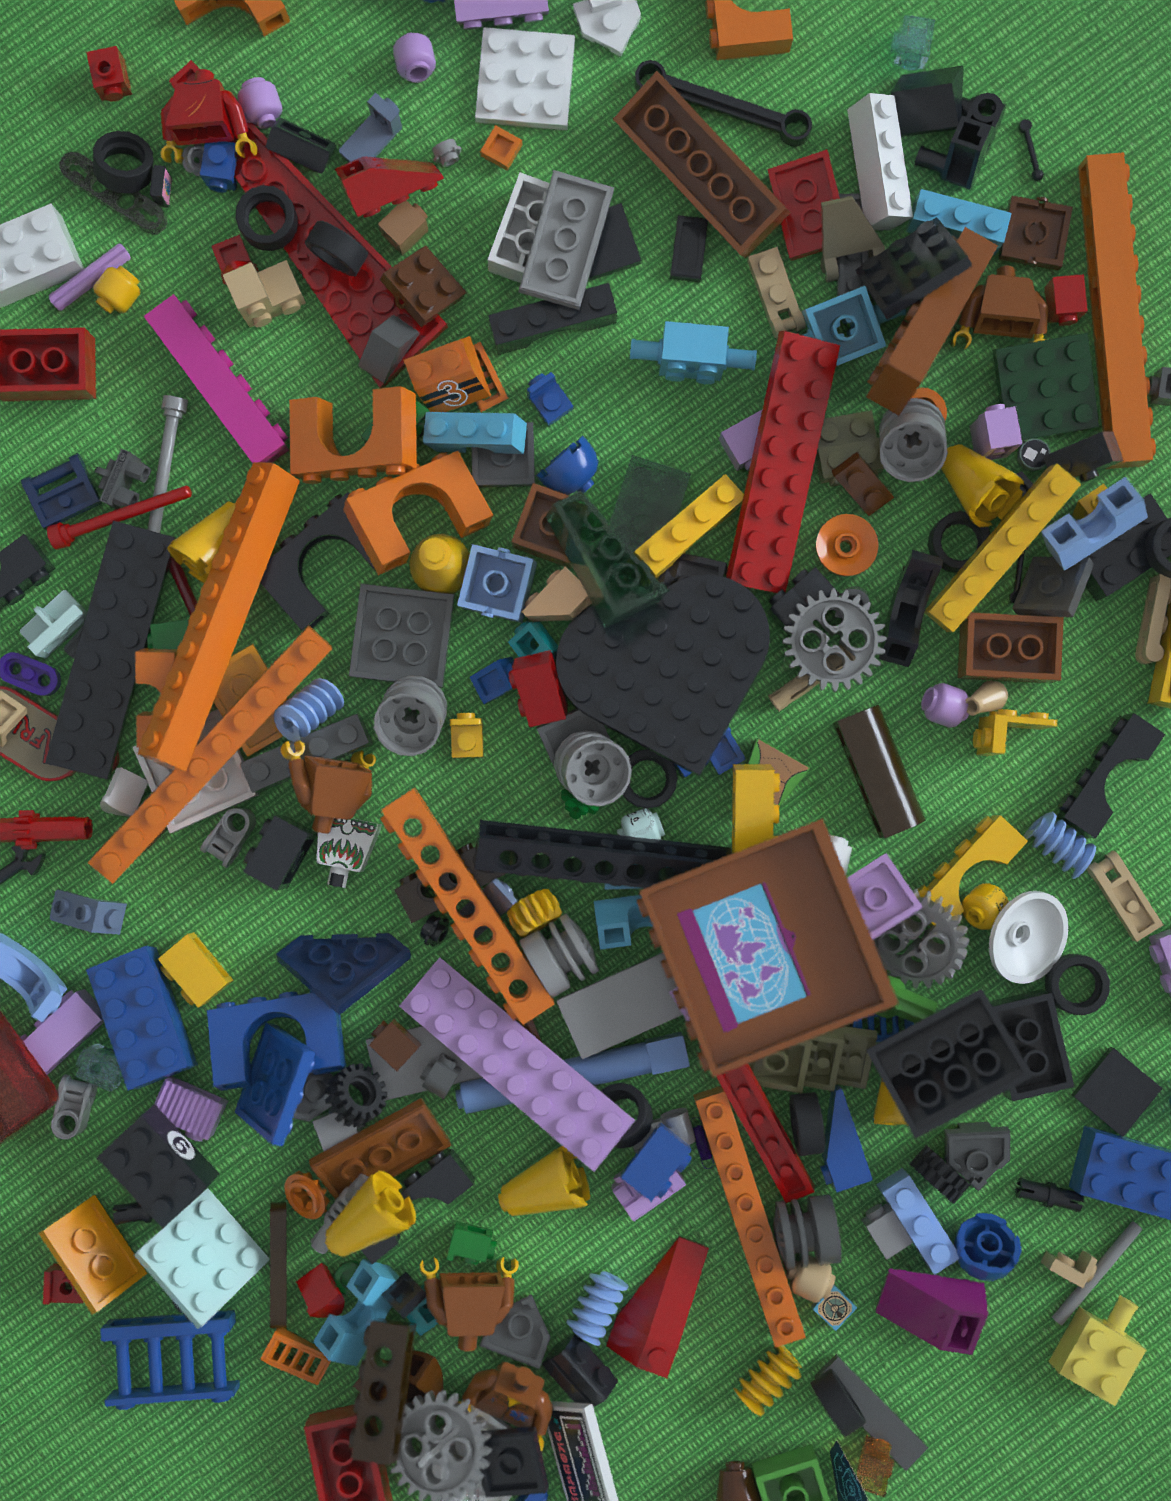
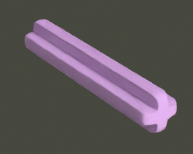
(88, 277)

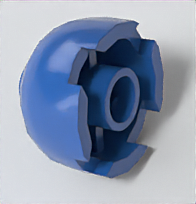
(571, 469)
(987, 1247)

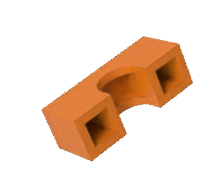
(151, 669)

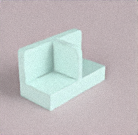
(53, 624)

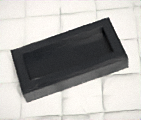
(689, 248)

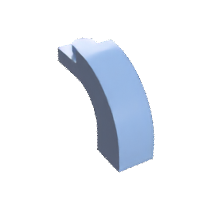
(30, 978)

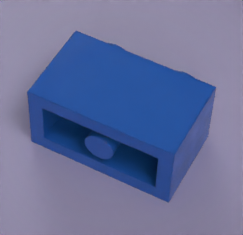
(657, 1162)

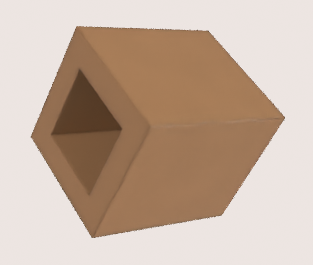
(404, 226)

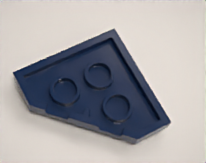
(343, 966)

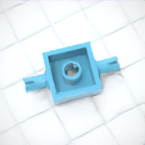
(856, 310)
(693, 352)

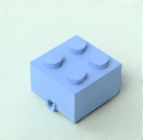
(497, 583)

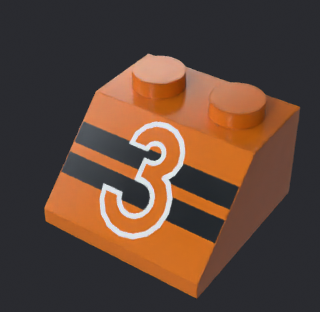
(448, 376)

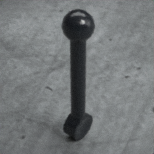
(1024, 127)
(1012, 597)

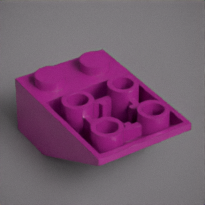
(935, 1308)

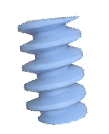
(308, 709)
(1061, 842)
(597, 1307)

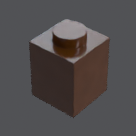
(394, 1043)

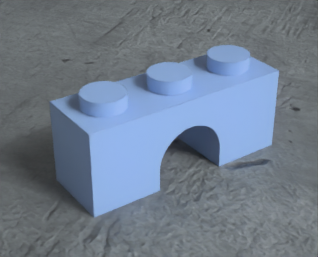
(1117, 511)
(918, 1220)

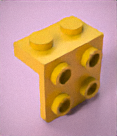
(992, 729)

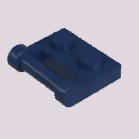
(65, 500)

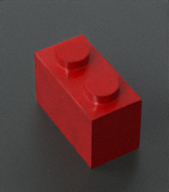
(539, 688)

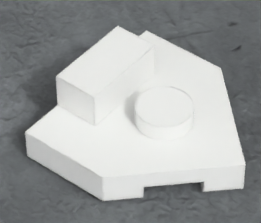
(608, 22)

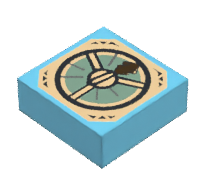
(835, 1308)

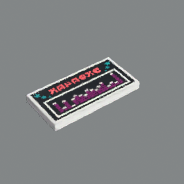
(580, 1453)

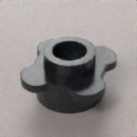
(434, 931)

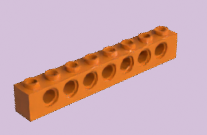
(521, 1006)
(749, 1216)

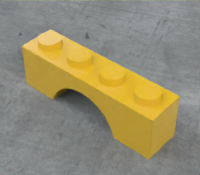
(690, 525)
(994, 841)

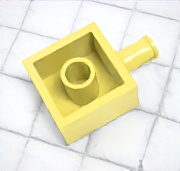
(1099, 1351)

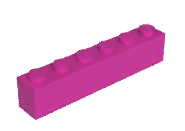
(216, 382)

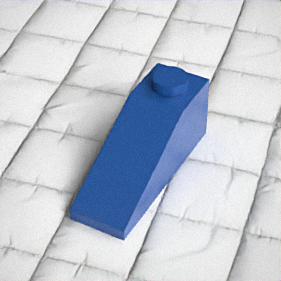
(843, 1152)

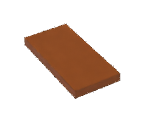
(386, 1146)

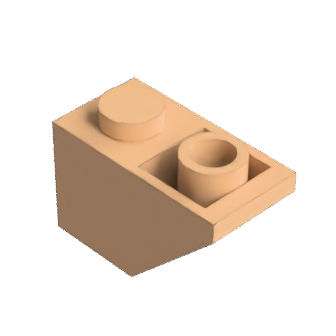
(559, 600)

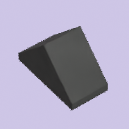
(387, 348)

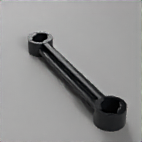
(730, 105)

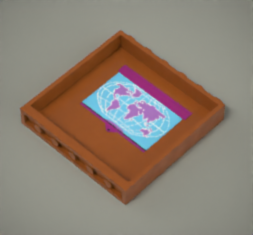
(766, 948)

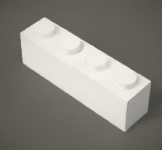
(880, 161)

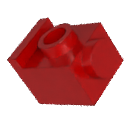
(54, 1287)

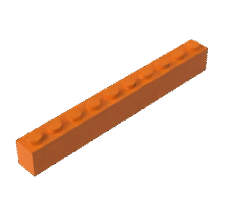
(1115, 306)
(218, 617)
(210, 754)

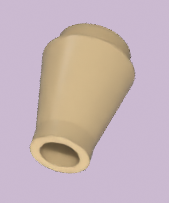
(987, 698)

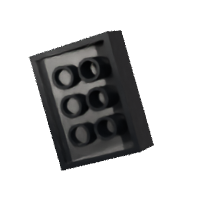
(949, 1063)

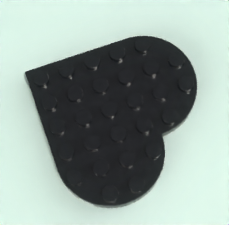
(671, 669)

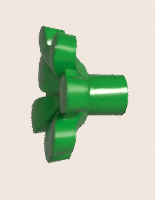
(576, 807)

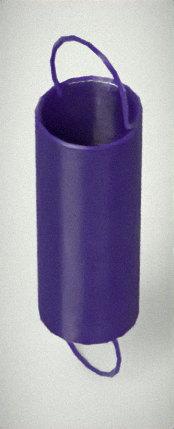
(702, 1143)

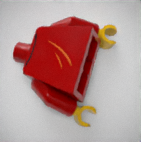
(202, 114)

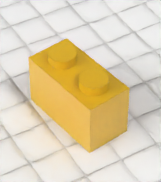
(194, 970)

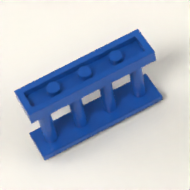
(153, 1330)

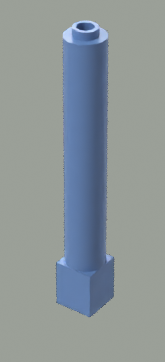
(652, 1056)

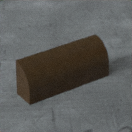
(879, 772)

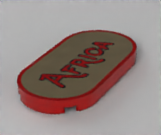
(31, 739)

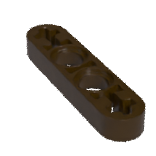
(278, 1265)

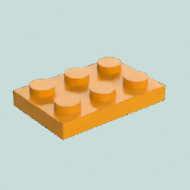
(240, 675)
(93, 1254)

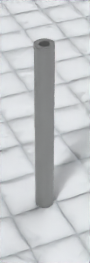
(1103, 1266)

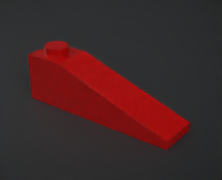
(656, 1315)

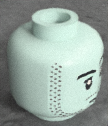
(641, 825)

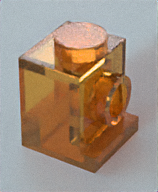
(875, 1466)

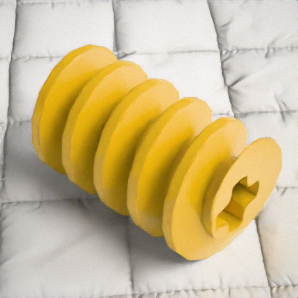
(768, 1380)

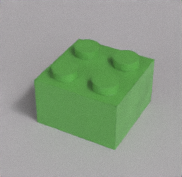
(791, 1477)

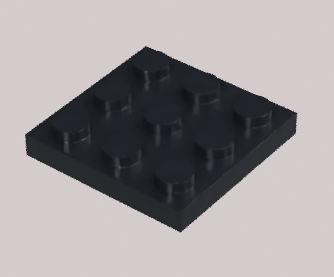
(913, 267)

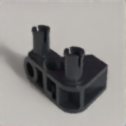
(969, 142)

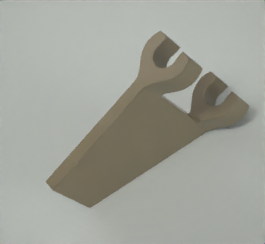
(845, 233)

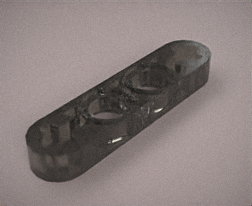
(111, 198)

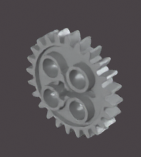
(854, 619)
(936, 958)
(457, 1470)

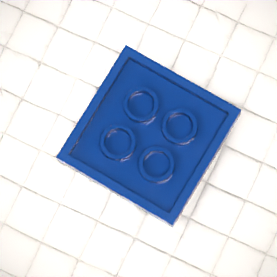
(277, 1082)

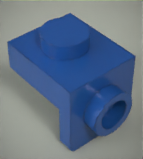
(219, 166)
(726, 754)

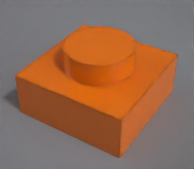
(501, 147)

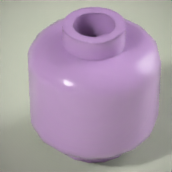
(414, 57)
(260, 102)
(945, 705)

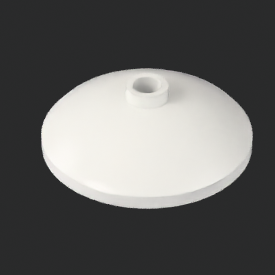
(1028, 937)

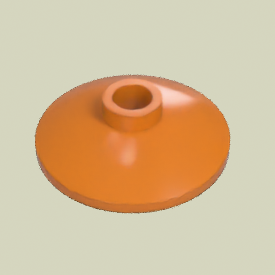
(854, 531)

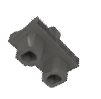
(119, 477)

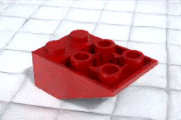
(378, 181)

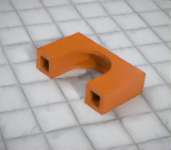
(747, 33)
(388, 449)
(442, 479)

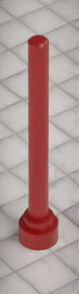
(62, 535)

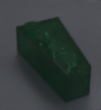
(603, 562)

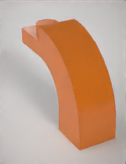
(266, 13)

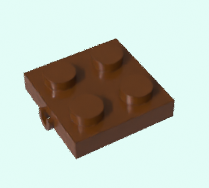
(1036, 233)
(423, 286)

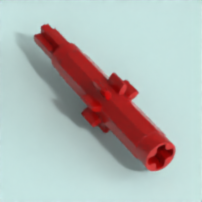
(32, 828)

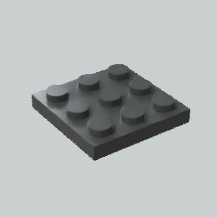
(401, 634)

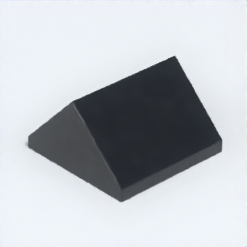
(929, 100)

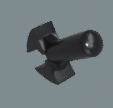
(19, 864)

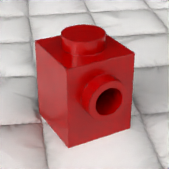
(109, 73)
(1066, 299)

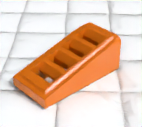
(490, 372)
(291, 1366)

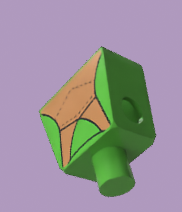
(789, 769)

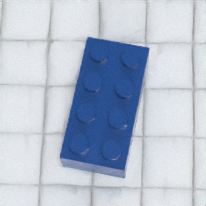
(141, 1017)
(1123, 1172)

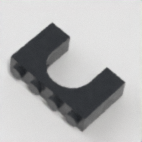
(284, 570)

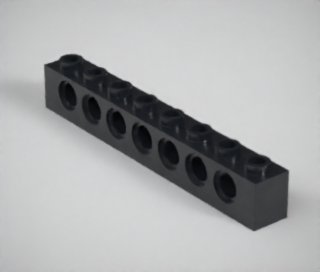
(597, 855)

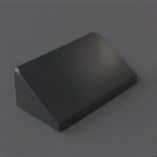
(300, 145)

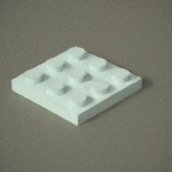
(202, 1258)

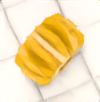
(534, 912)

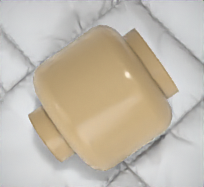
(811, 1282)

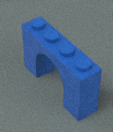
(234, 1026)

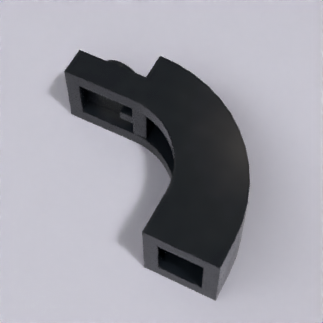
(908, 607)

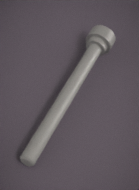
(173, 408)

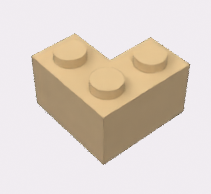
(264, 293)

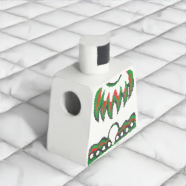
(346, 848)

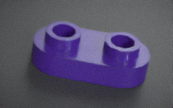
(30, 674)

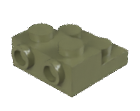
(842, 438)

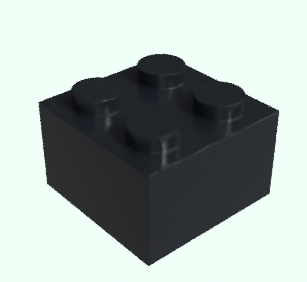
(279, 852)

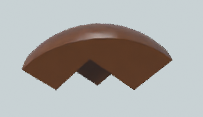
(424, 1377)

